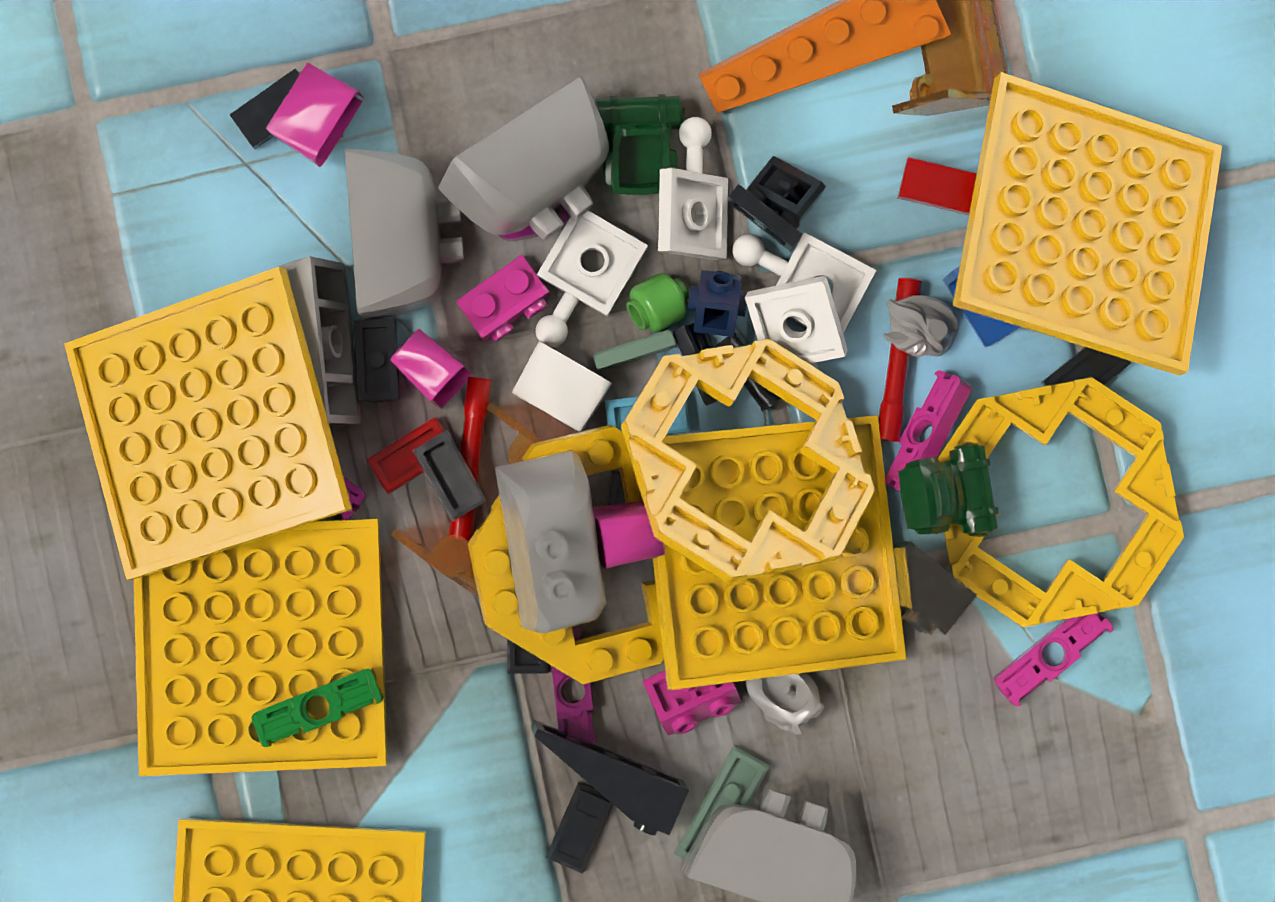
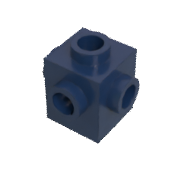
(717, 303)

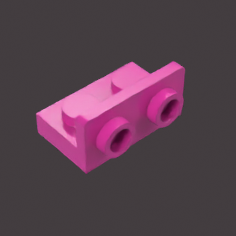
(504, 299)
(683, 708)

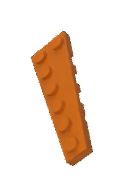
(821, 46)

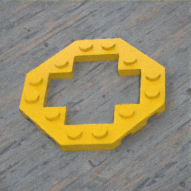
(664, 472)
(1144, 484)
(586, 658)

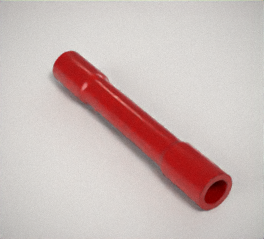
(892, 405)
(475, 413)

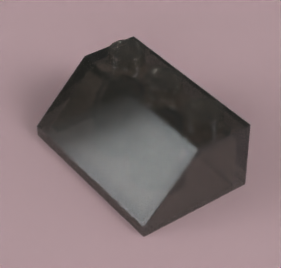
(928, 591)

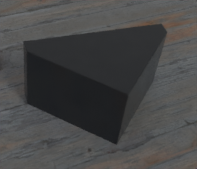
(788, 188)

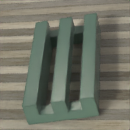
(634, 350)

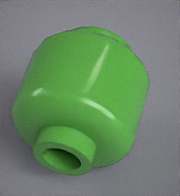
(658, 303)

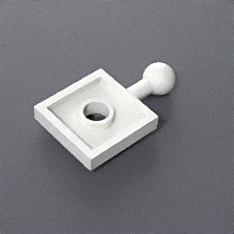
(690, 190)
(811, 260)
(595, 289)
(810, 301)

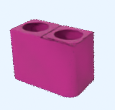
(315, 114)
(430, 368)
(625, 534)

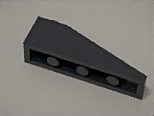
(637, 790)

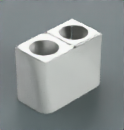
(561, 387)

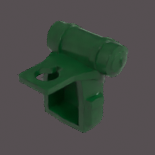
(639, 141)
(949, 493)

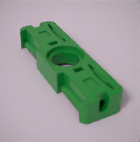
(290, 715)

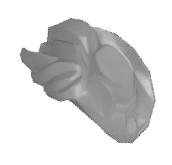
(921, 326)
(786, 700)

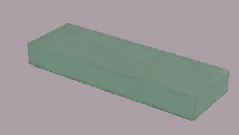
(733, 785)

